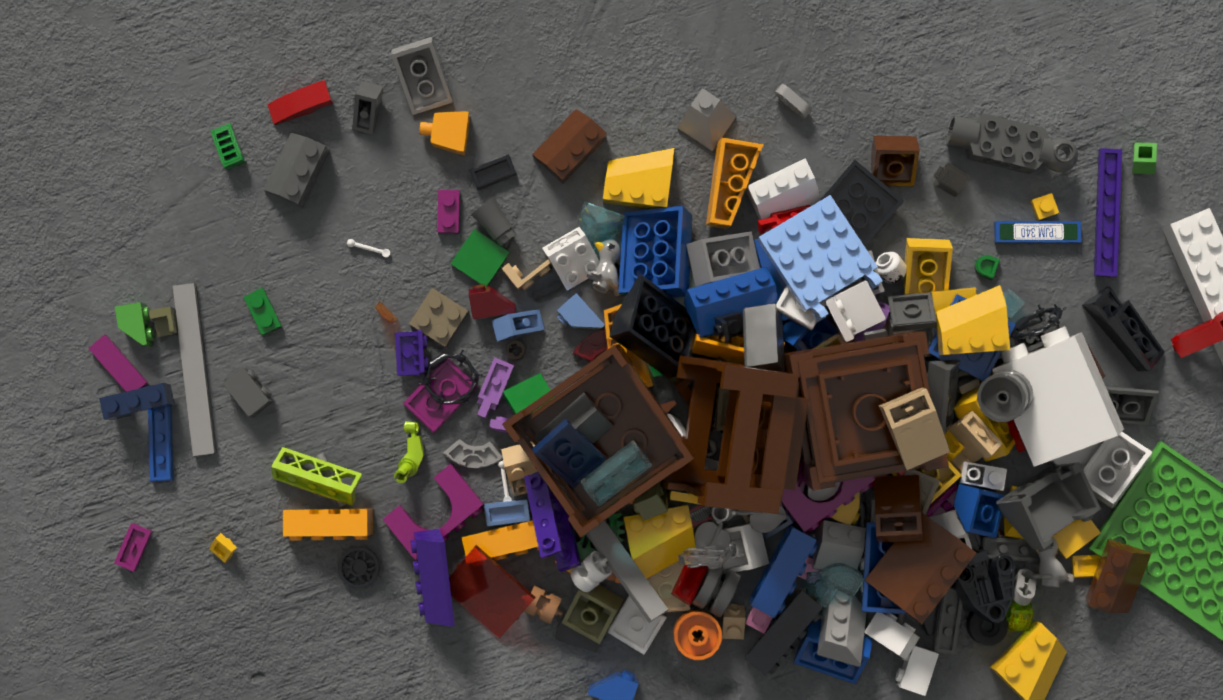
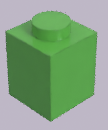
(1144, 158)

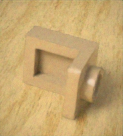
(733, 622)

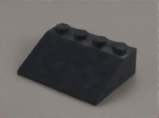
(654, 327)

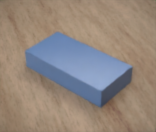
(507, 512)

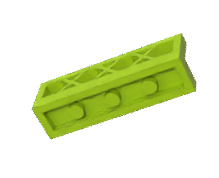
(311, 481)

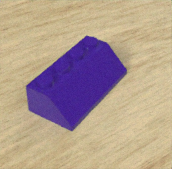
(433, 577)

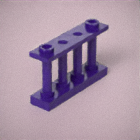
(551, 524)

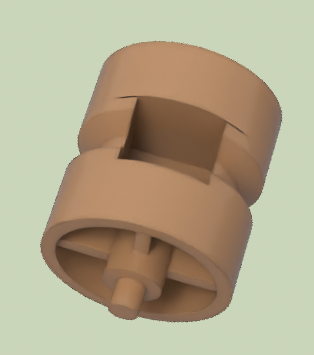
(544, 605)

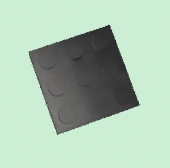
(863, 201)

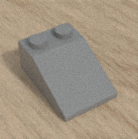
(421, 75)
(722, 257)

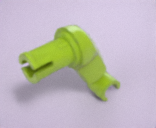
(415, 453)

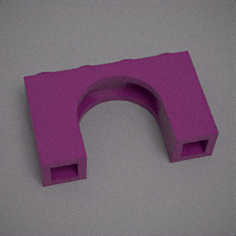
(464, 504)
(809, 512)

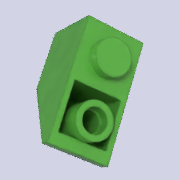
(134, 321)

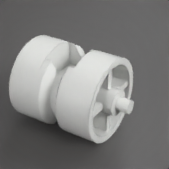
(591, 572)

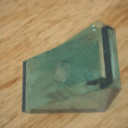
(599, 223)

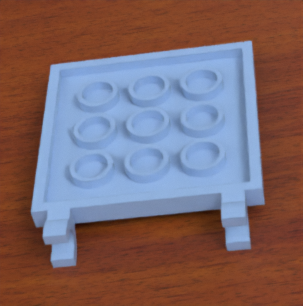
(818, 255)

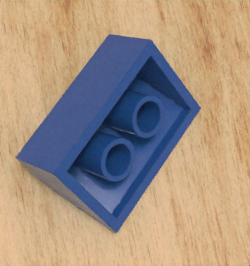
(807, 657)

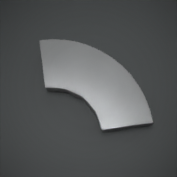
(473, 456)

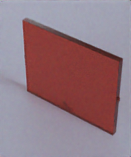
(489, 591)

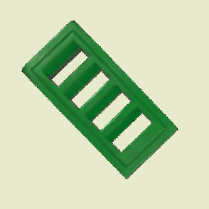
(235, 161)

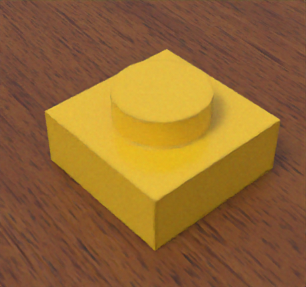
(1044, 206)
(222, 547)

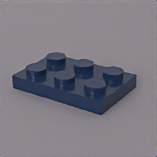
(569, 453)

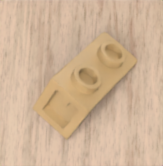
(514, 275)

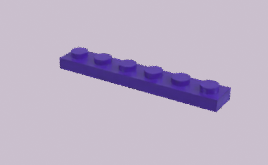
(1107, 212)

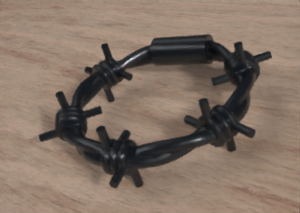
(1022, 322)
(438, 361)

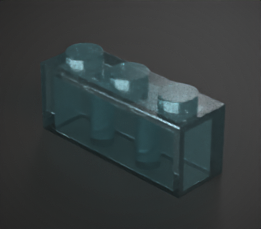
(616, 473)

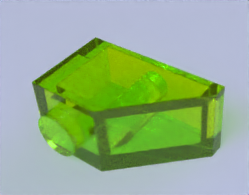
(1019, 616)

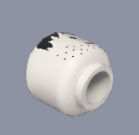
(891, 267)

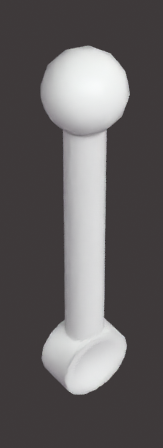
(351, 243)
(504, 480)

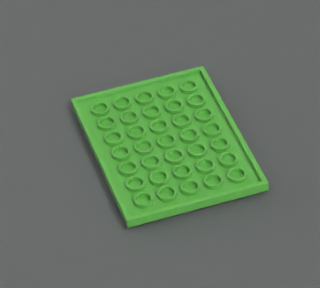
(1178, 518)

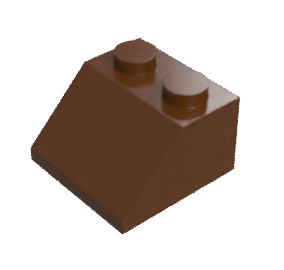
(895, 159)

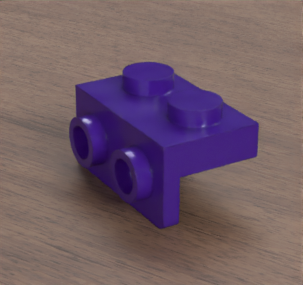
(410, 354)

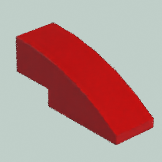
(300, 102)

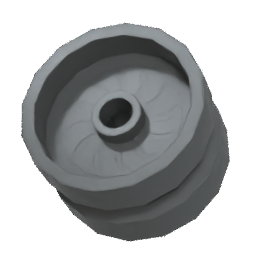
(1018, 393)
(718, 590)

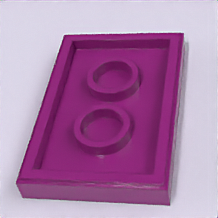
(450, 381)

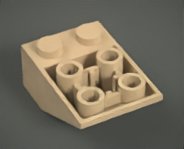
(915, 428)

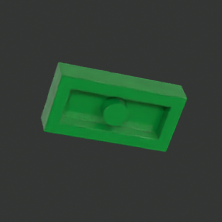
(262, 311)

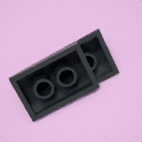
(1125, 329)

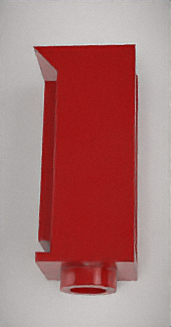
(1199, 336)

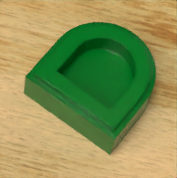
(987, 266)

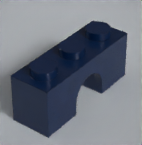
(137, 400)

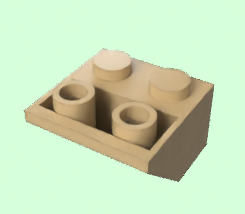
(517, 466)

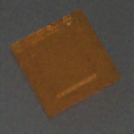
(385, 312)

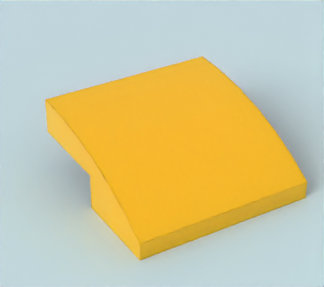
(1075, 536)

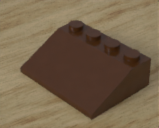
(921, 572)

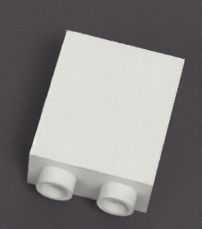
(1068, 400)

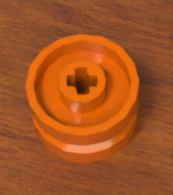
(700, 647)

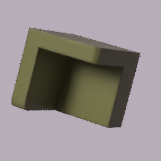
(165, 321)

